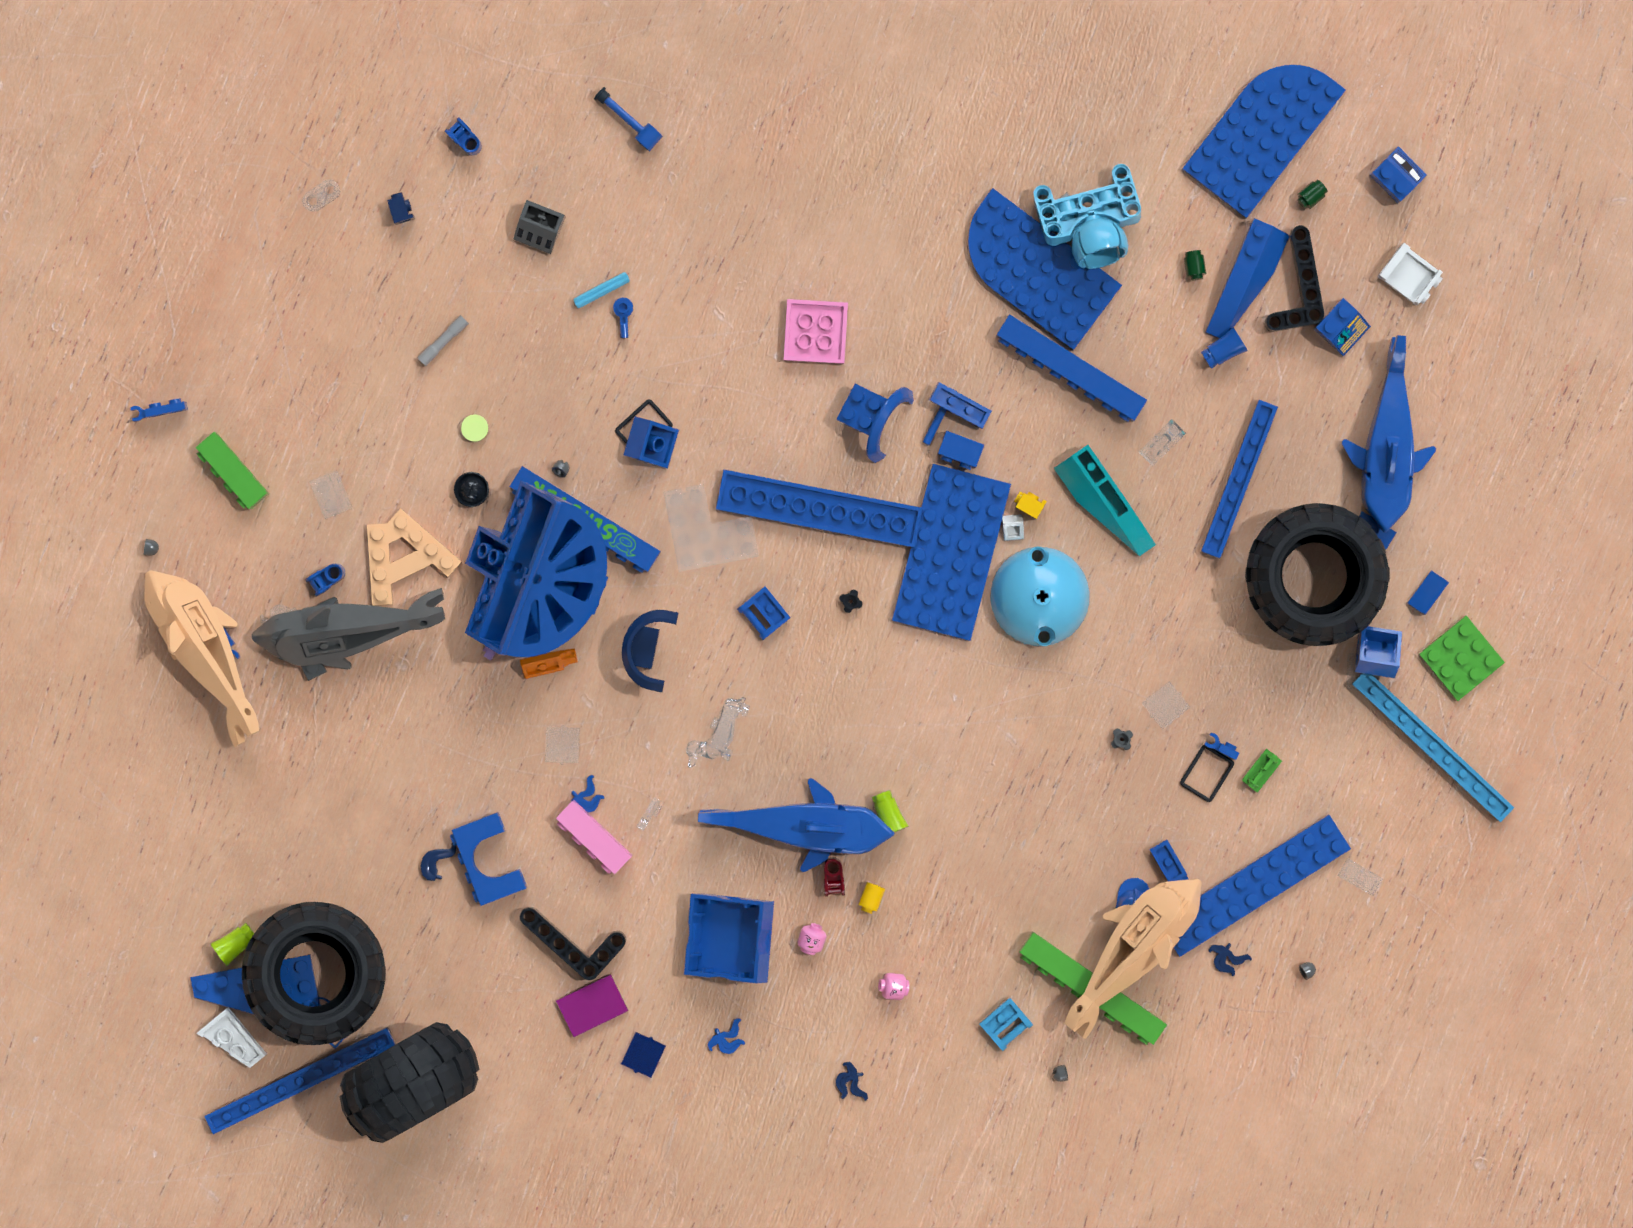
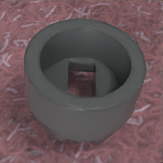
(560, 469)
(151, 547)
(1307, 970)
(1060, 1073)

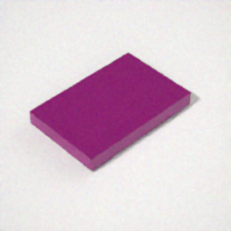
(592, 1005)

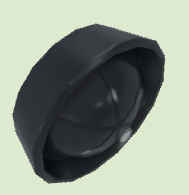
(471, 489)

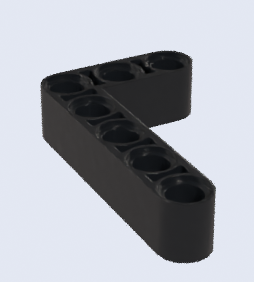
(1304, 285)
(570, 946)

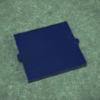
(643, 1054)

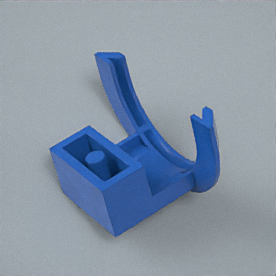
(868, 414)

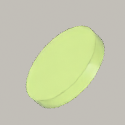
(474, 428)

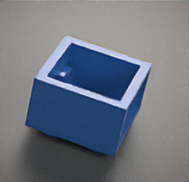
(1378, 652)

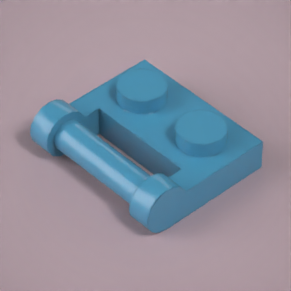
(1001, 1019)

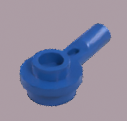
(623, 308)

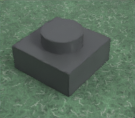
(314, 671)

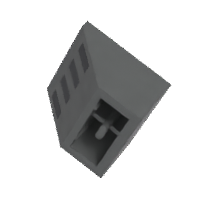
(539, 227)

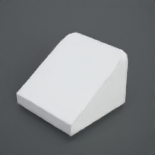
(1013, 527)

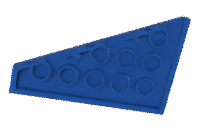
(227, 988)

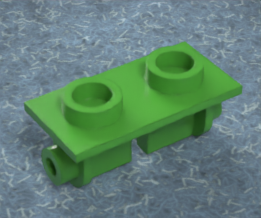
(1261, 770)

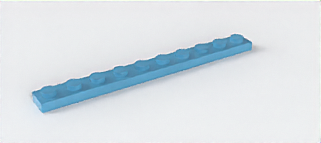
(1433, 746)

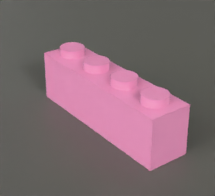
(593, 837)

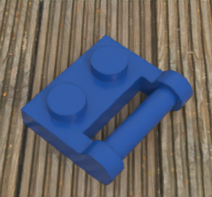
(769, 608)

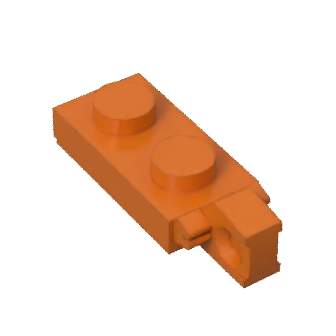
(547, 663)

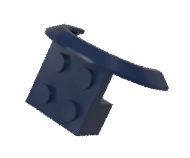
(640, 647)

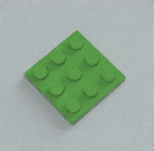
(1461, 658)

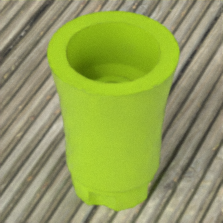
(888, 811)
(233, 943)

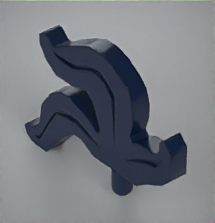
(1220, 959)
(845, 1077)

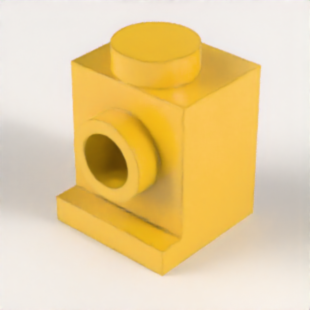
(1029, 504)

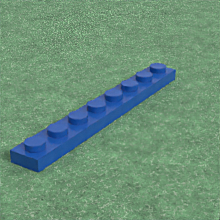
(1239, 478)

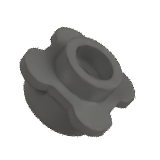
(1123, 744)

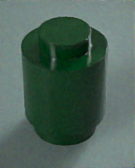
(1312, 194)
(1194, 265)

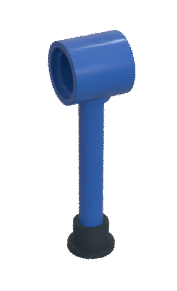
(646, 136)

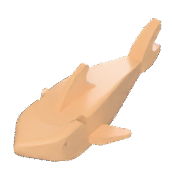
(200, 644)
(1139, 943)

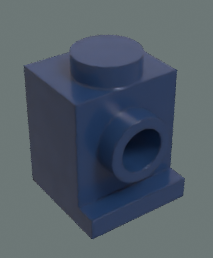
(400, 208)

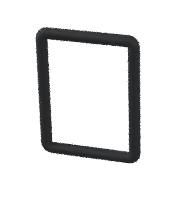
(670, 424)
(1220, 782)

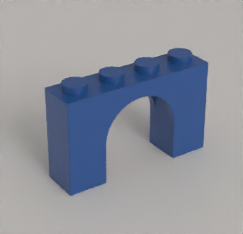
(486, 888)

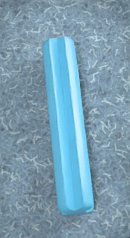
(601, 290)

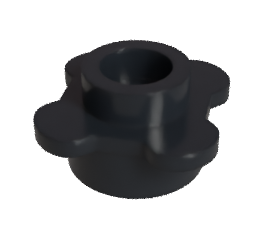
(848, 607)

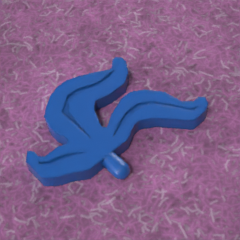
(589, 806)
(724, 1045)

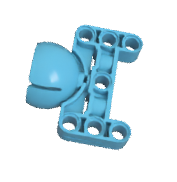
(1095, 228)

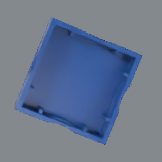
(729, 938)

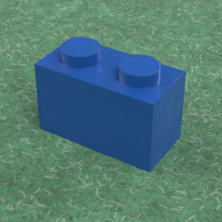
(961, 450)

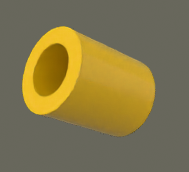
(871, 897)

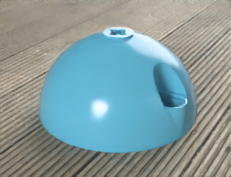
(1020, 582)

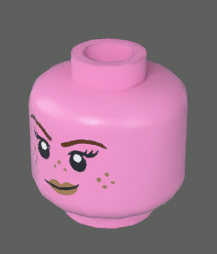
(811, 939)
(893, 986)

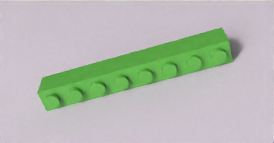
(1077, 977)

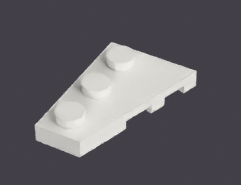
(232, 1036)

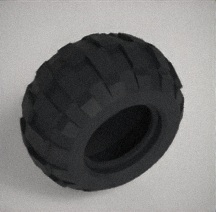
(1364, 585)
(363, 973)
(409, 1082)

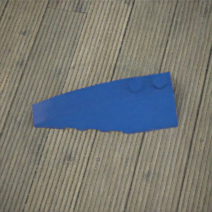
(1249, 275)

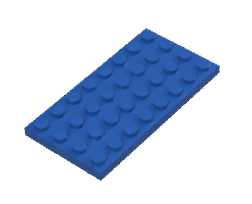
(951, 552)

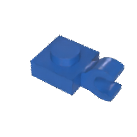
(1227, 749)

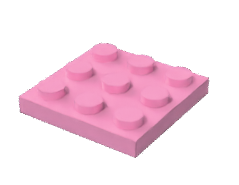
(815, 331)

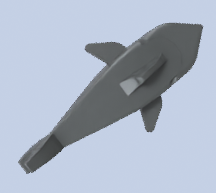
(338, 630)

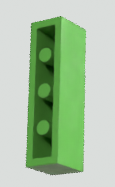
(232, 471)

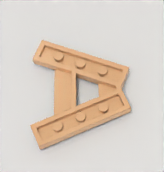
(428, 552)

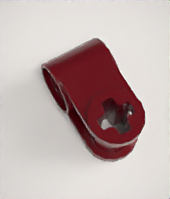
(833, 879)

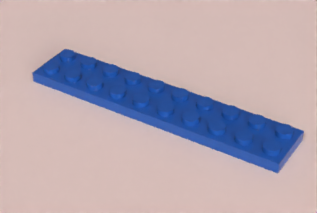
(819, 508)
(1264, 880)

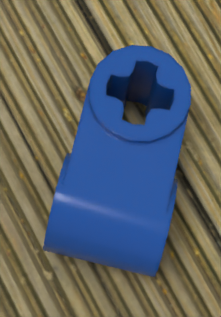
(461, 135)
(322, 579)

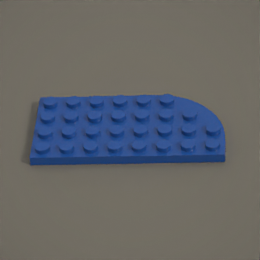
(1262, 133)
(1033, 275)

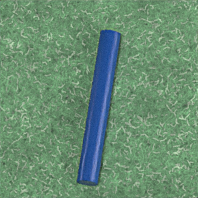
(935, 425)

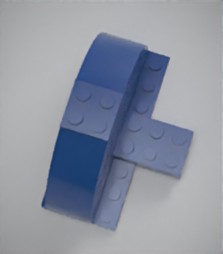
(538, 575)

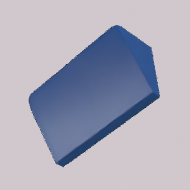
(1428, 592)

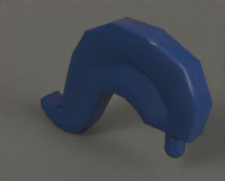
(429, 860)

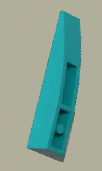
(1101, 497)

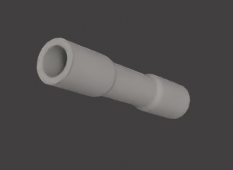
(452, 331)

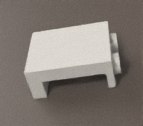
(1410, 275)

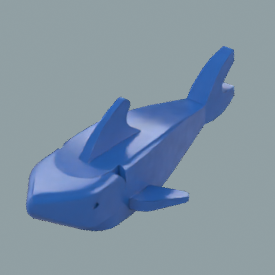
(1389, 451)
(814, 826)

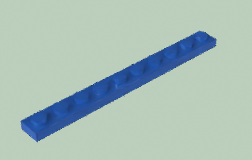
(300, 1080)

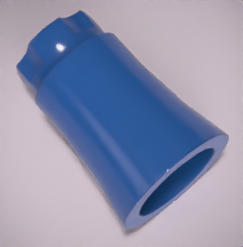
(1224, 348)

